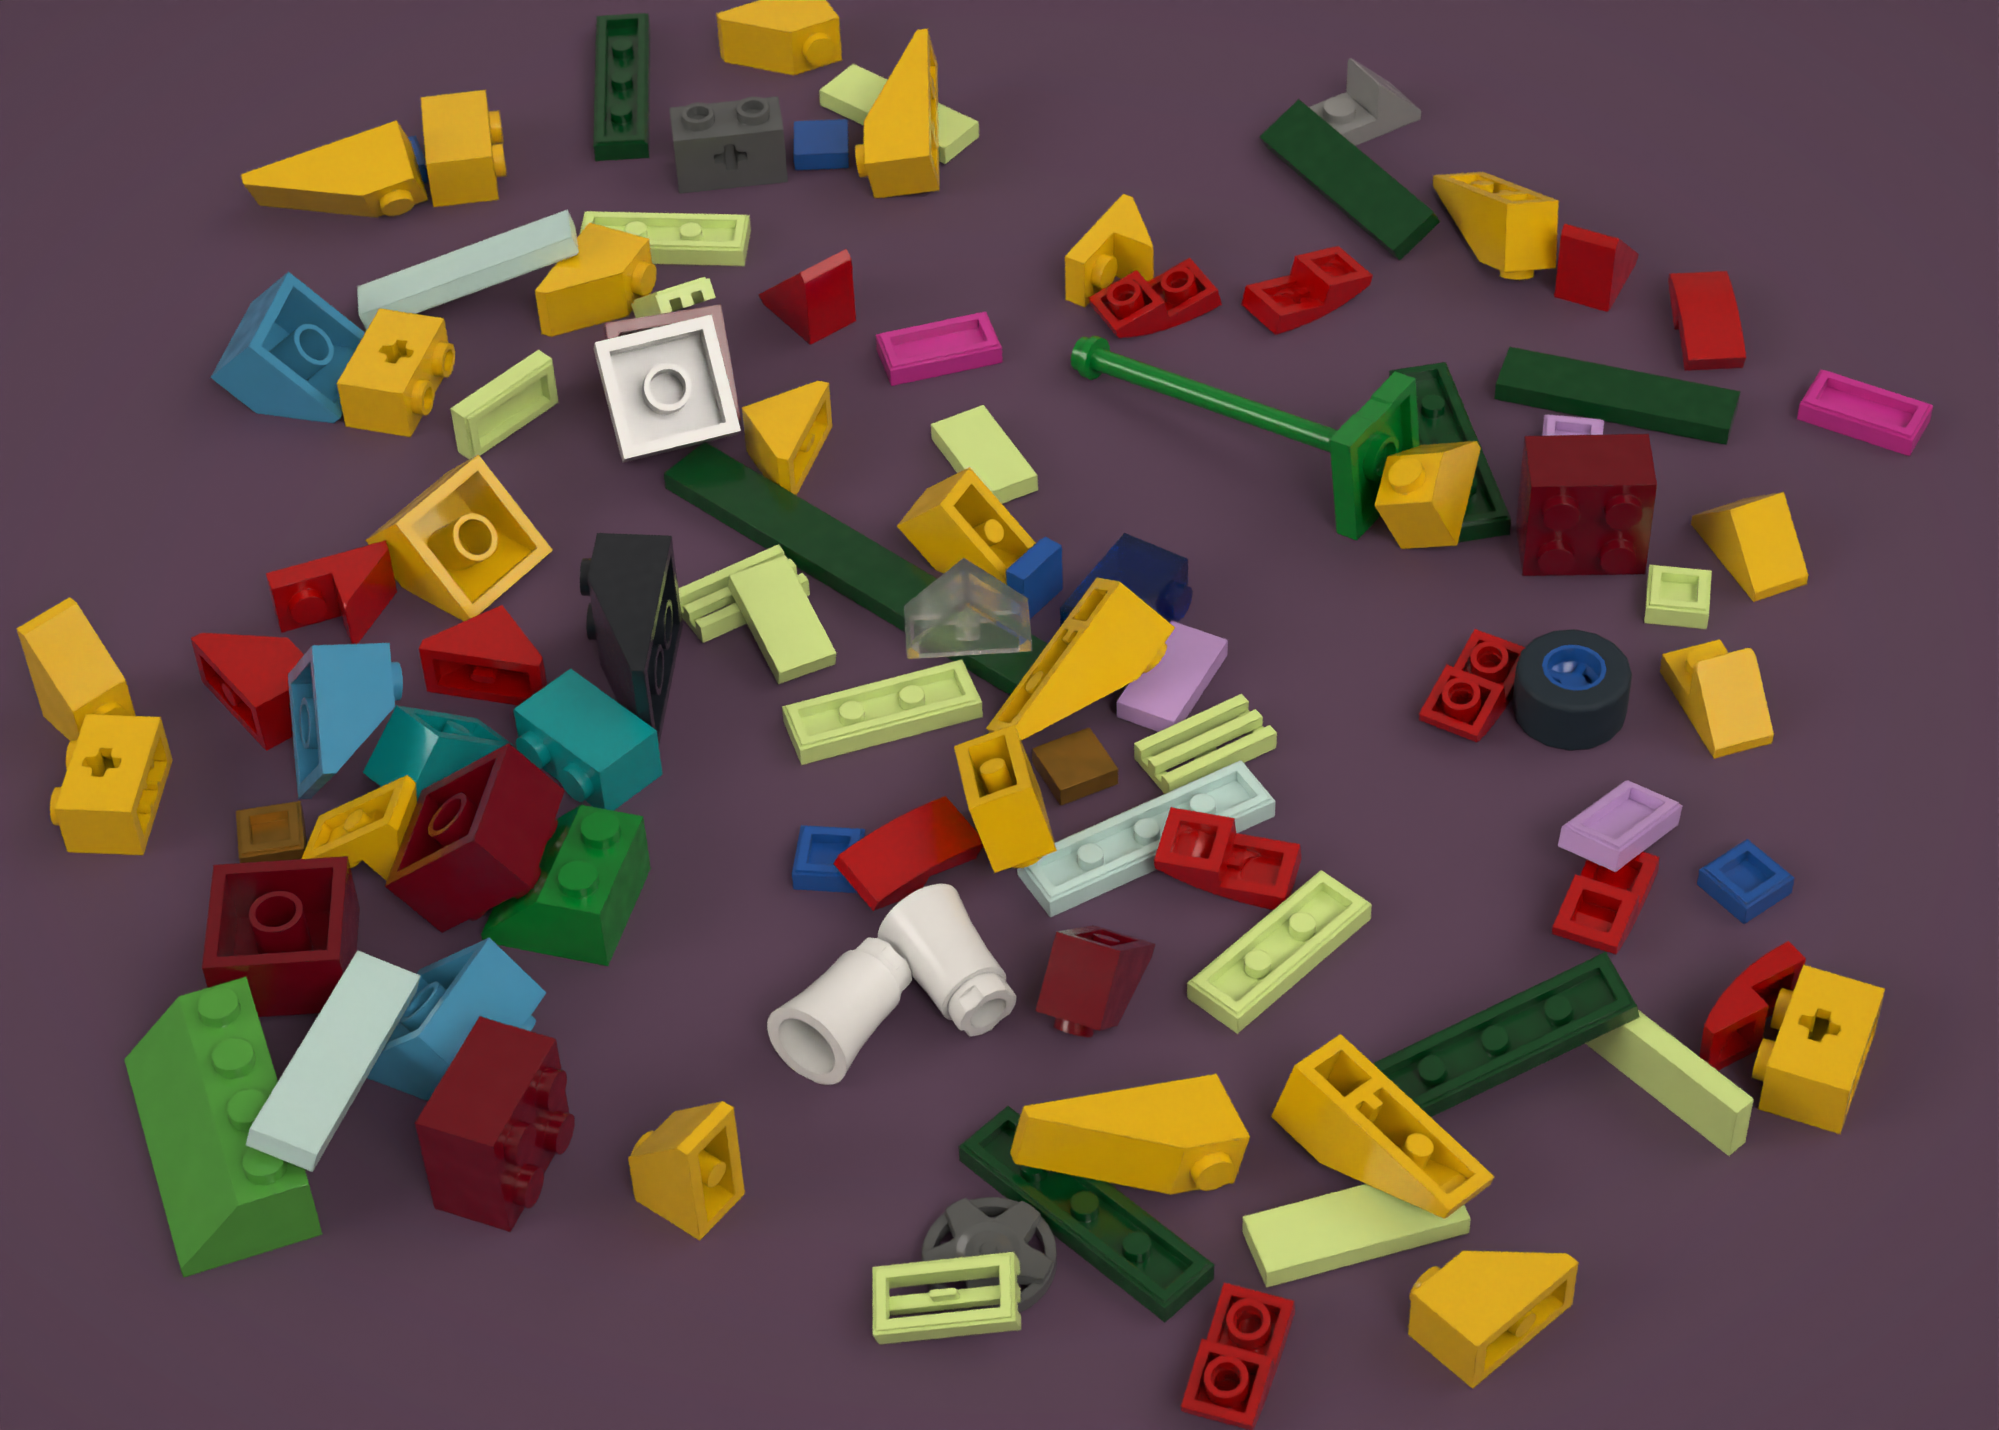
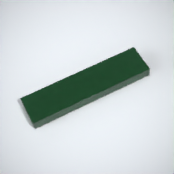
(622, 87)
(1349, 179)
(1617, 395)
(1445, 420)
(1512, 1036)
(1094, 1222)

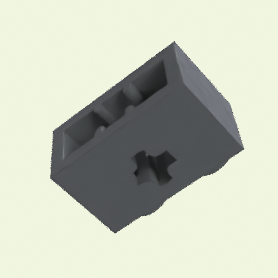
(728, 144)

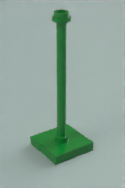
(1357, 449)

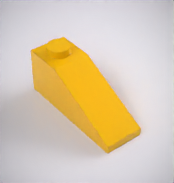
(903, 126)
(356, 176)
(1502, 222)
(1094, 652)
(1374, 1132)
(1140, 1137)

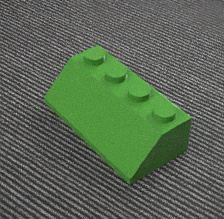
(197, 1093)

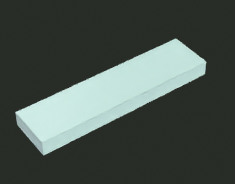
(471, 268)
(1127, 843)
(333, 1061)

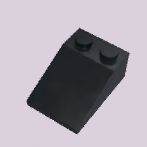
(635, 618)

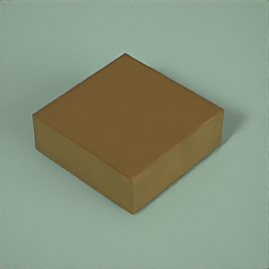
(1075, 766)
(271, 833)

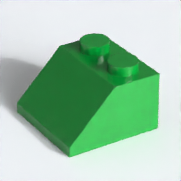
(584, 889)

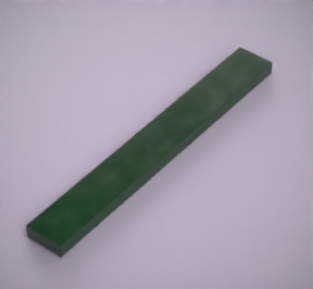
(822, 547)

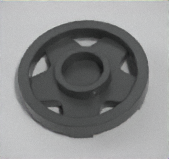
(981, 1235)

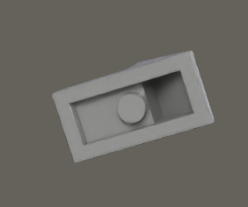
(1367, 107)

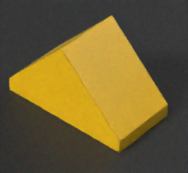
(788, 433)
(1755, 544)

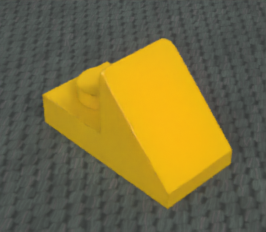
(1109, 249)
(1720, 696)
(366, 827)

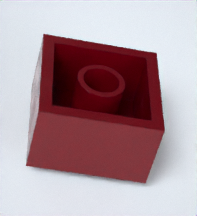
(1585, 504)
(476, 839)
(283, 929)
(495, 1124)

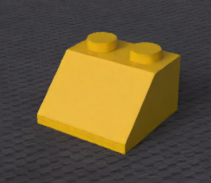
(462, 541)

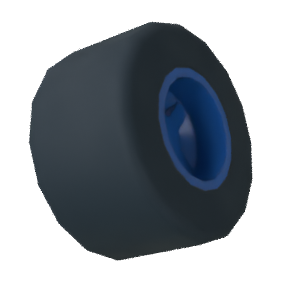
(1571, 689)

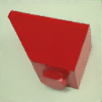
(250, 680)

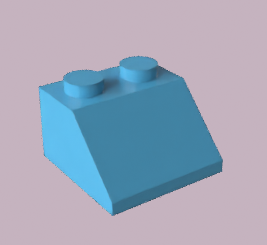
(289, 354)
(336, 704)
(444, 1010)

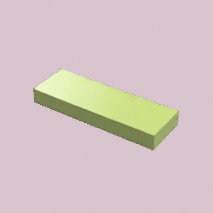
(856, 91)
(683, 236)
(882, 712)
(1278, 951)
(1679, 1080)
(1341, 1231)

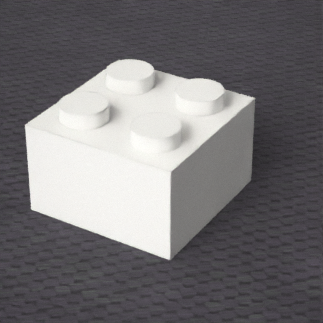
(666, 388)

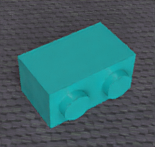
(587, 742)

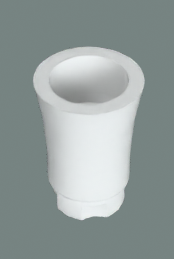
(949, 958)
(839, 1011)

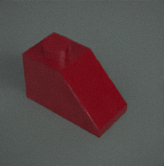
(1092, 978)

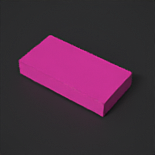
(938, 348)
(1865, 412)

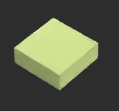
(1678, 596)

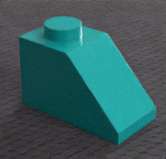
(429, 746)

